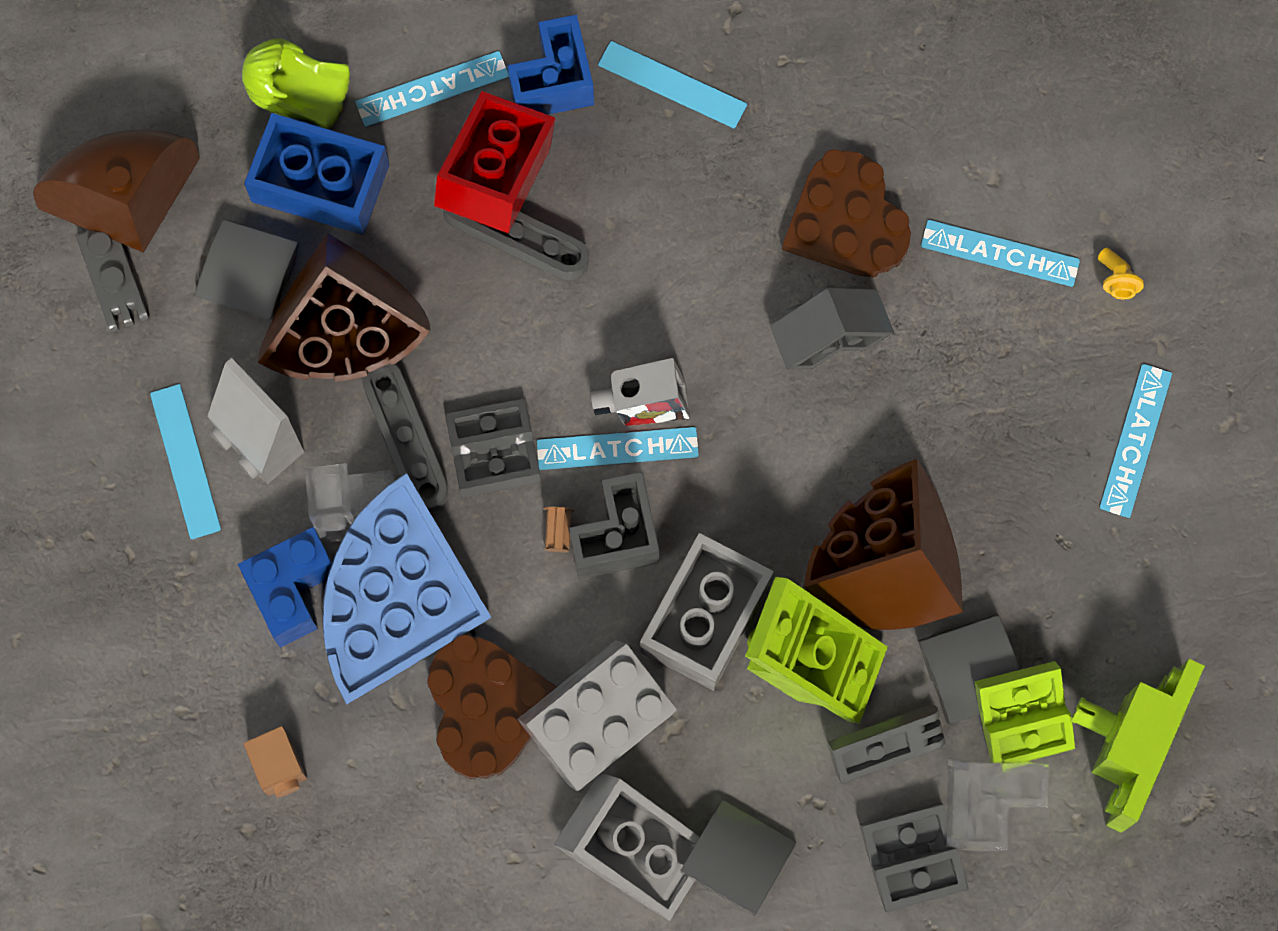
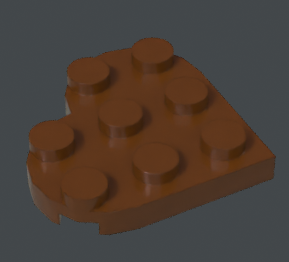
(846, 219)
(481, 700)

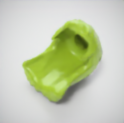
(294, 84)

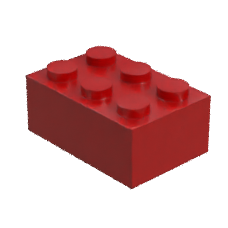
(494, 162)

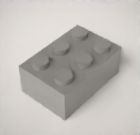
(706, 611)
(597, 715)

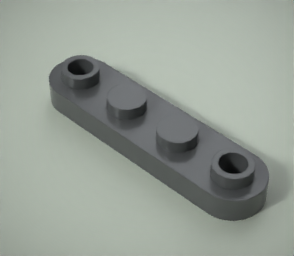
(531, 243)
(405, 433)

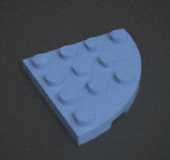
(393, 592)

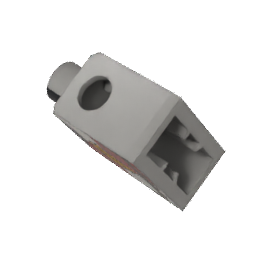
(645, 394)

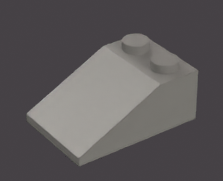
(252, 425)
(630, 844)

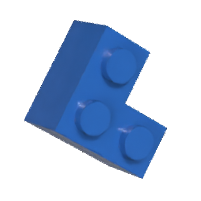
(560, 78)
(278, 579)

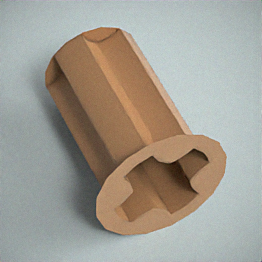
(557, 529)

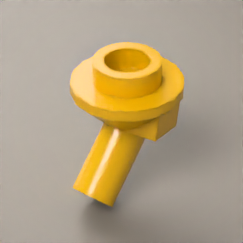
(1123, 282)

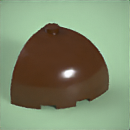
(119, 183)
(342, 318)
(889, 556)

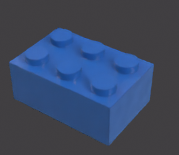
(317, 173)

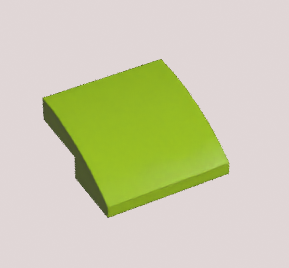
(1025, 714)

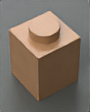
(275, 762)

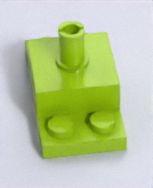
(814, 652)
(1138, 738)

